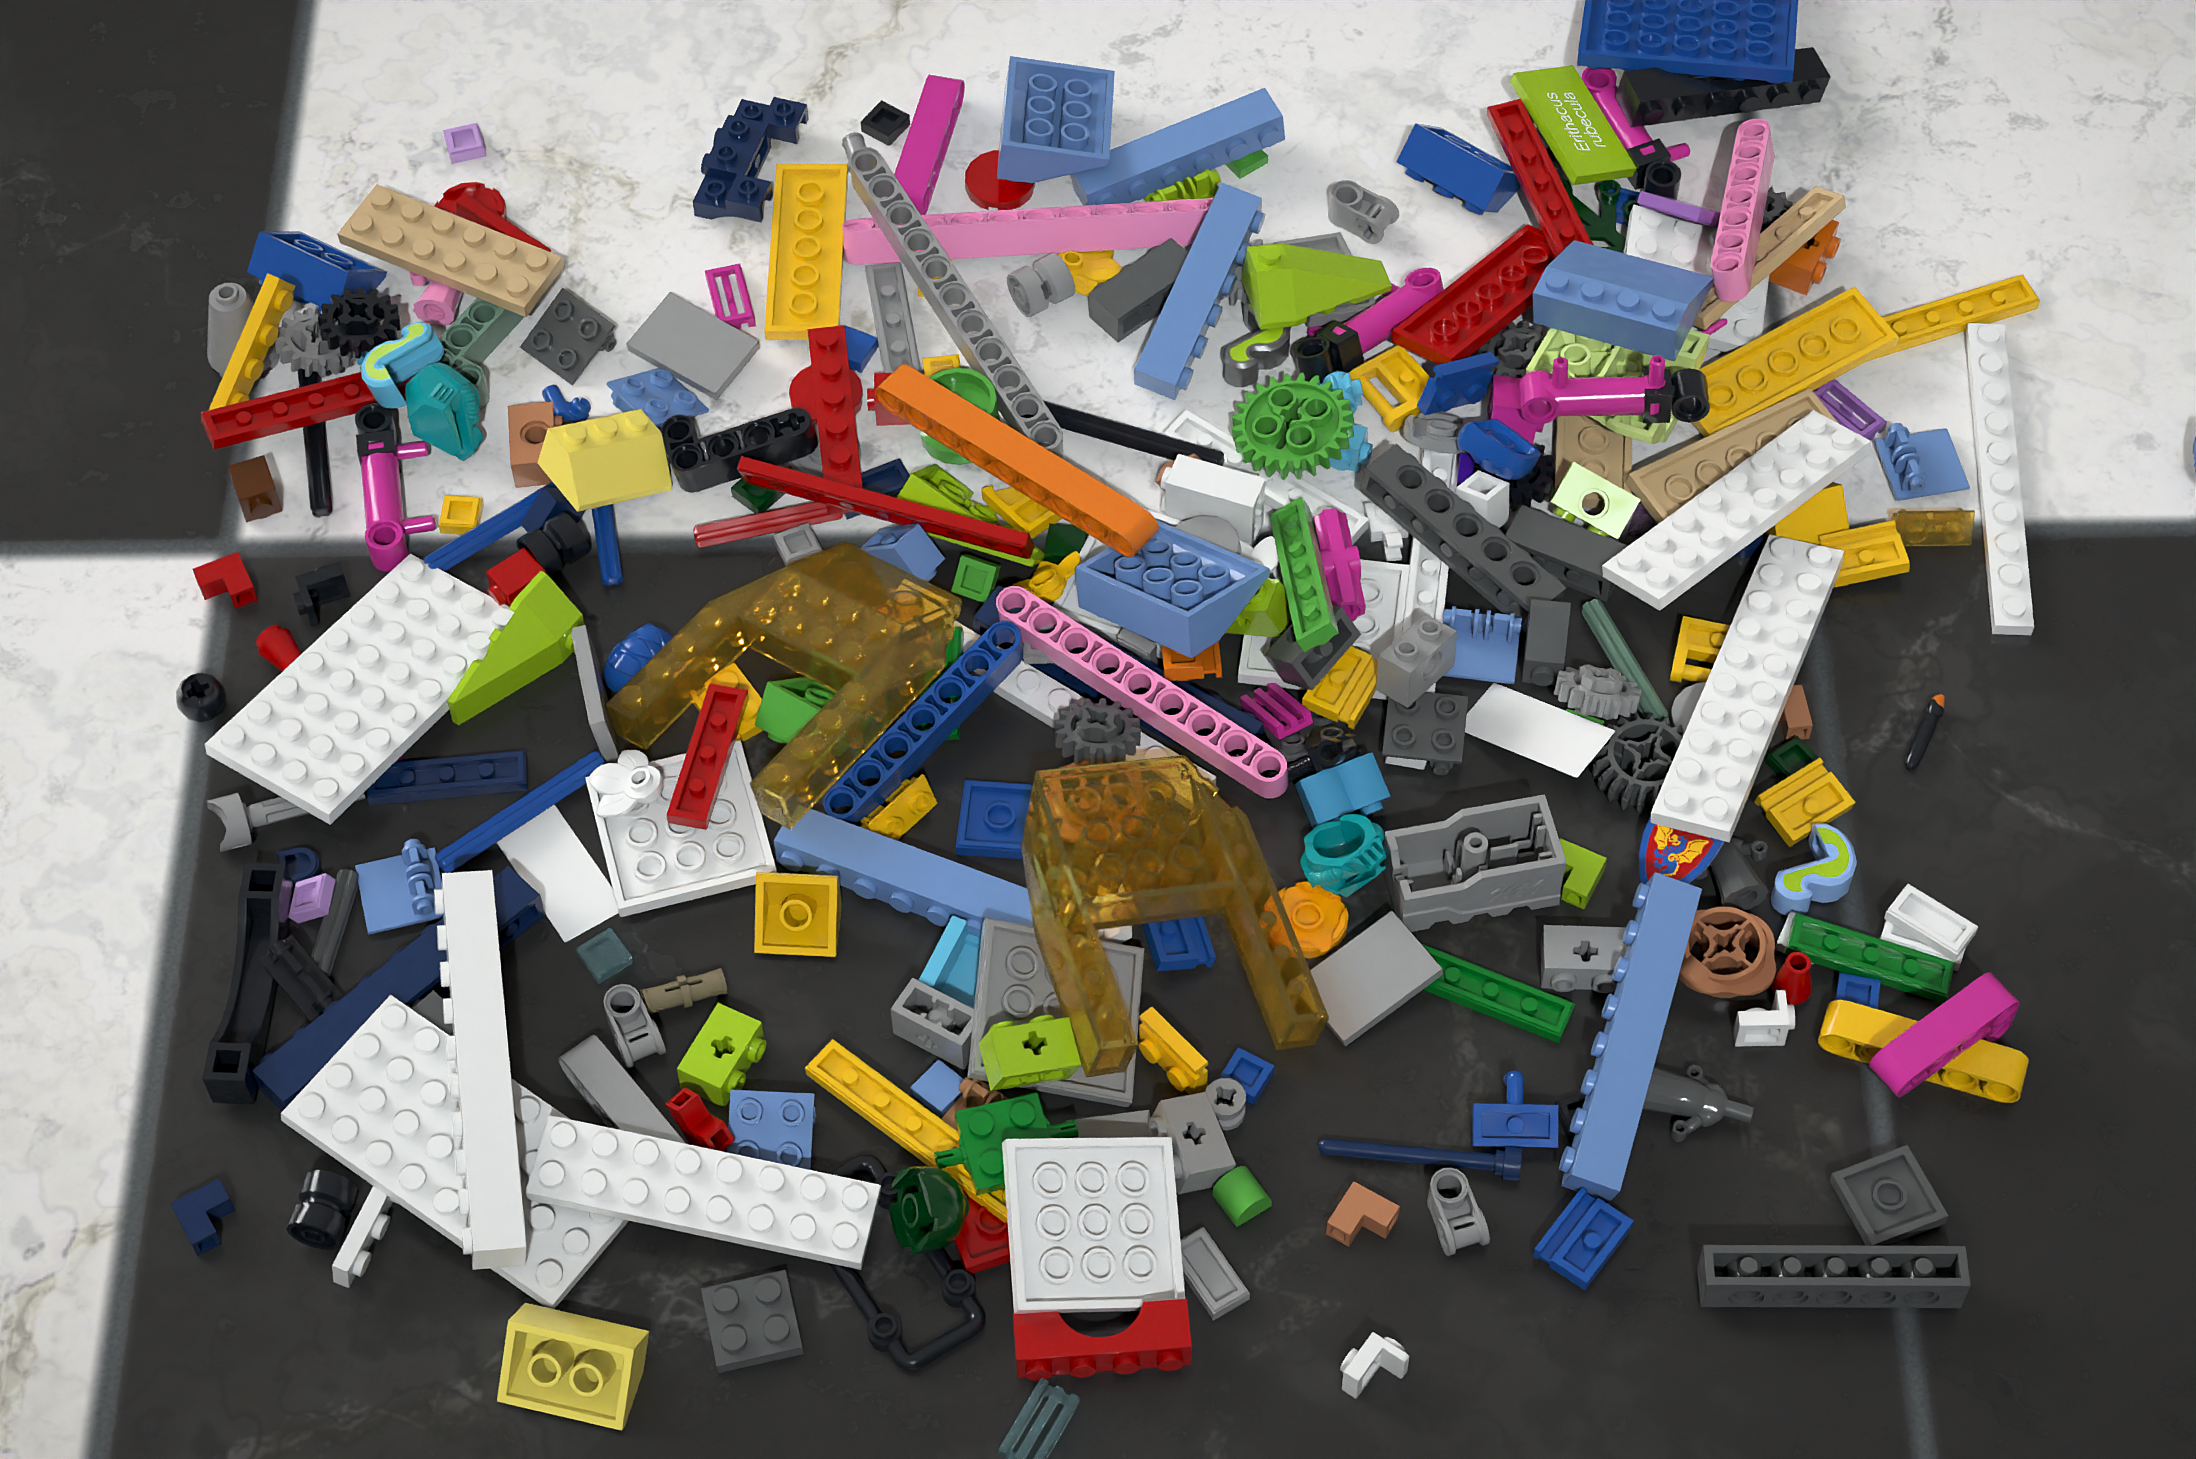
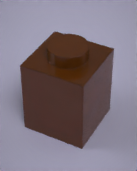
(255, 488)

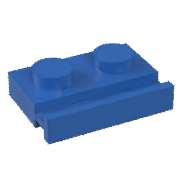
(1457, 383)
(1179, 944)
(1583, 1238)

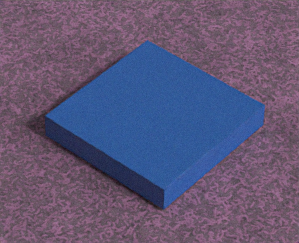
(992, 819)

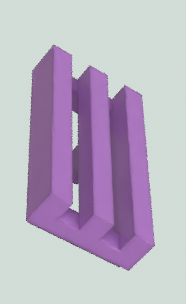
(1844, 412)

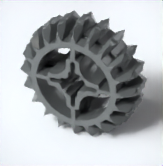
(1630, 748)

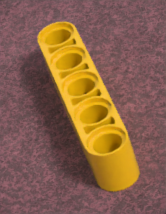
(1981, 1070)

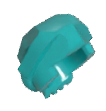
(433, 399)
(1343, 854)

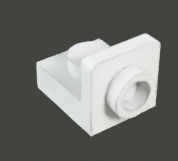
(1765, 1027)

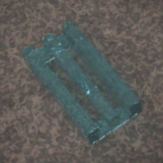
(1055, 1395)

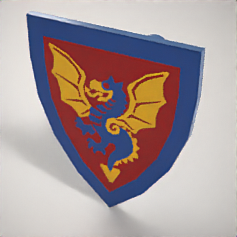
(1675, 853)

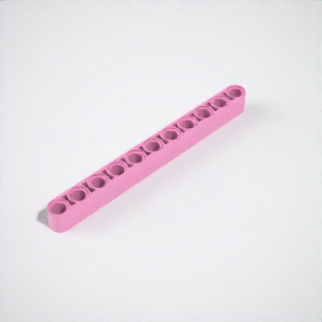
(1039, 230)

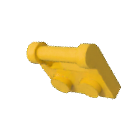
(1402, 378)
(1697, 641)

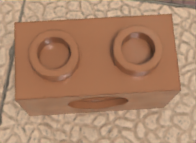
(526, 437)

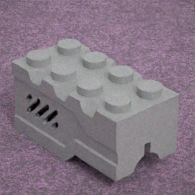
(1475, 864)

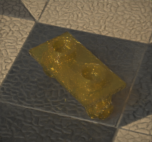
(1935, 527)

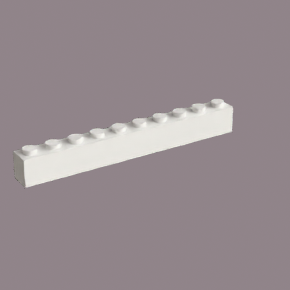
(482, 1071)

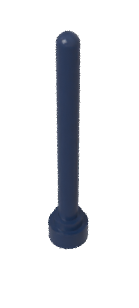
(1504, 1163)

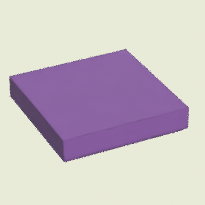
(1679, 209)

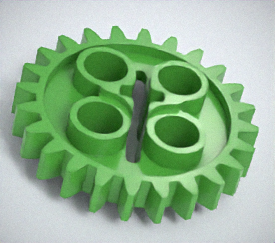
(1292, 426)

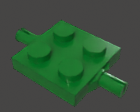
(987, 1127)

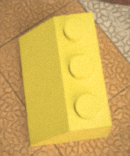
(606, 460)
(572, 1365)

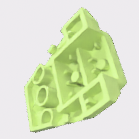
(1599, 359)

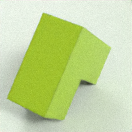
(1582, 873)

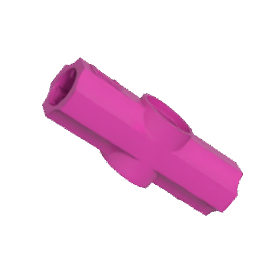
(1340, 561)

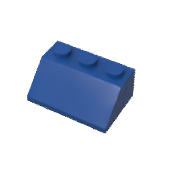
(1458, 169)
(311, 266)

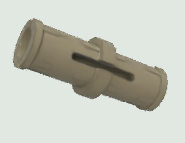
(684, 991)

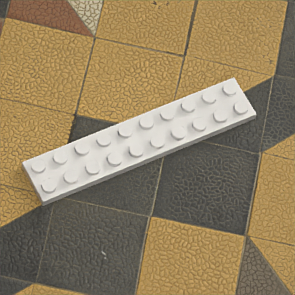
(1747, 689)

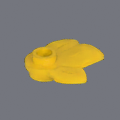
(1090, 268)
(1051, 579)

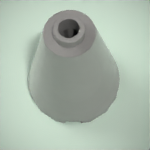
(227, 316)

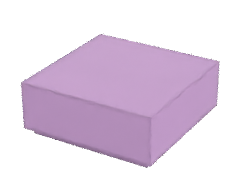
(464, 143)
(311, 898)

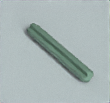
(1622, 657)

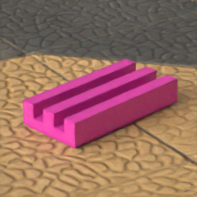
(734, 319)
(1283, 708)

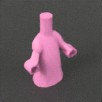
(437, 302)

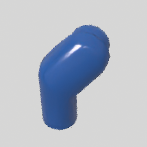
(572, 411)

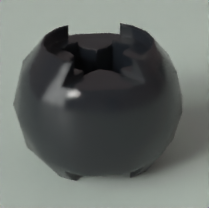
(203, 708)

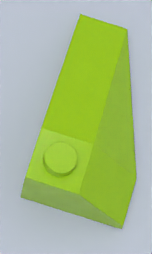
(1296, 282)
(942, 491)
(526, 648)

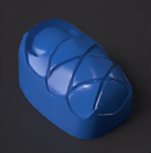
(1498, 448)
(633, 654)

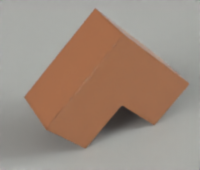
(1796, 716)
(1359, 1209)

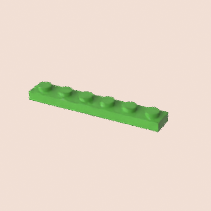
(1303, 575)

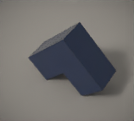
(548, 504)
(199, 1210)

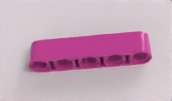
(929, 138)

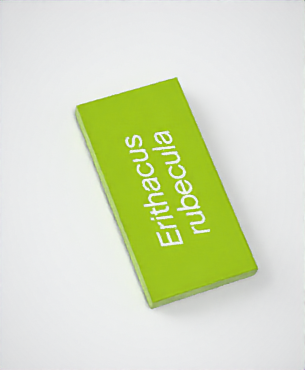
(1573, 125)

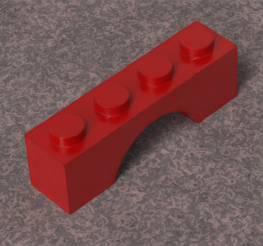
(1154, 1340)

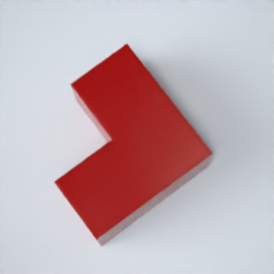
(226, 576)
(697, 1123)

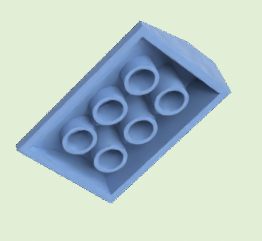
(1054, 120)
(1620, 299)
(1171, 590)

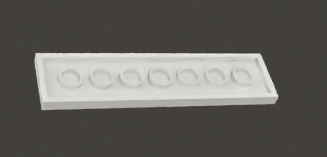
(1736, 510)
(704, 1192)

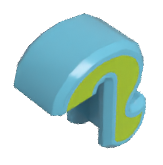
(398, 361)

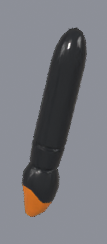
(1925, 731)

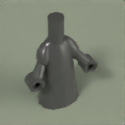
(1734, 875)
(1691, 1098)

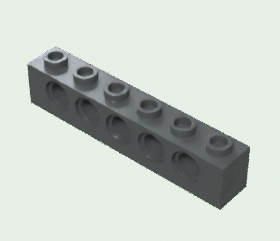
(1458, 534)
(1833, 1276)

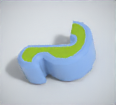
(1818, 880)

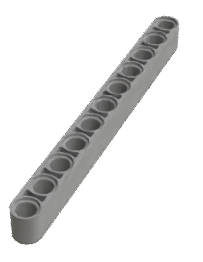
(951, 290)

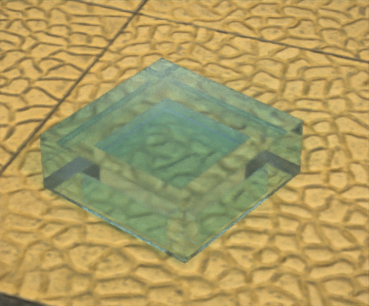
(604, 955)

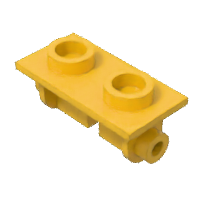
(903, 809)

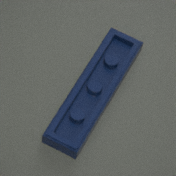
(451, 778)

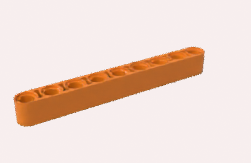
(1017, 461)

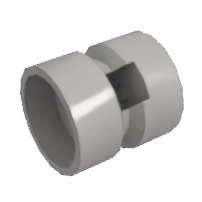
(1045, 283)

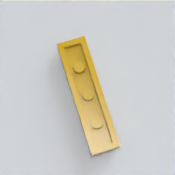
(256, 338)

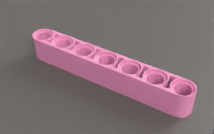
(1742, 210)

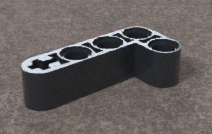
(715, 458)

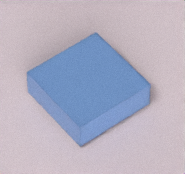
(938, 1088)

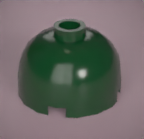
(927, 1209)

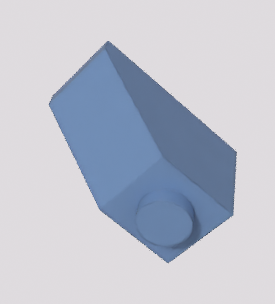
(907, 549)

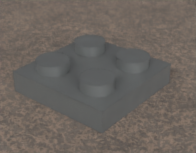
(1889, 1198)
(752, 1321)

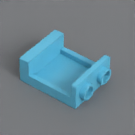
(954, 963)

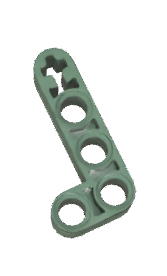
(474, 338)

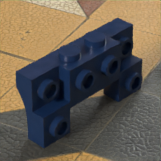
(738, 157)

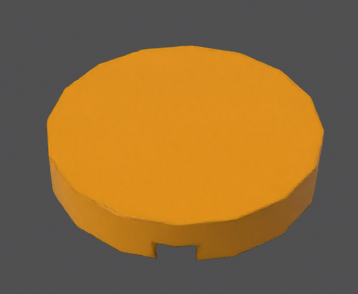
(1315, 917)

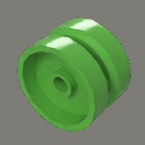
(975, 389)

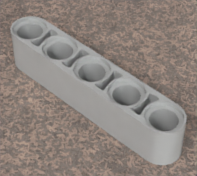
(613, 1091)

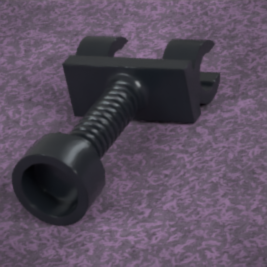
(1321, 757)

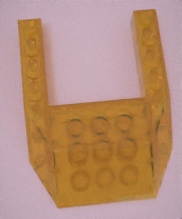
(830, 617)
(1143, 849)

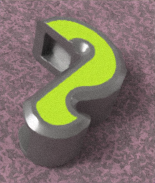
(1256, 352)

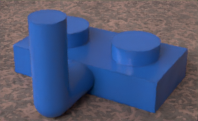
(1514, 1122)

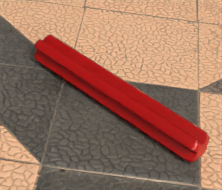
(761, 524)

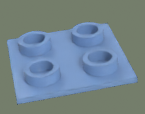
(656, 394)
(1920, 463)
(1484, 645)
(400, 888)
(772, 1126)

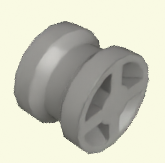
(1228, 1114)

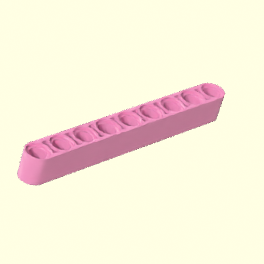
(1148, 706)

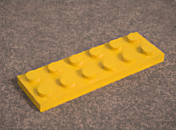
(806, 250)
(1794, 358)

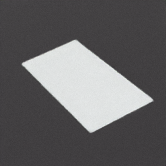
(1536, 730)
(562, 873)

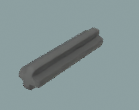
(335, 922)

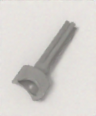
(240, 819)

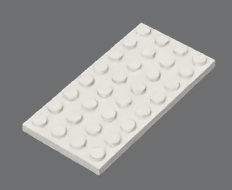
(362, 690)
(389, 1119)

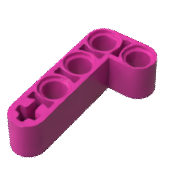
(1975, 1013)

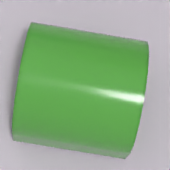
(1241, 1195)

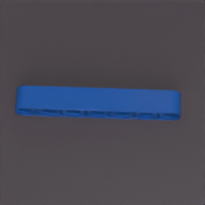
(927, 709)

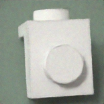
(1362, 1364)

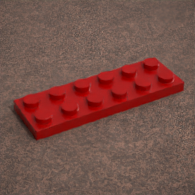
(1478, 301)

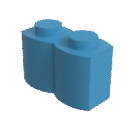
(1343, 791)

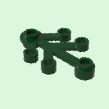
(1603, 227)

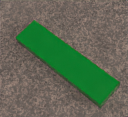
(1870, 958)
(1500, 997)

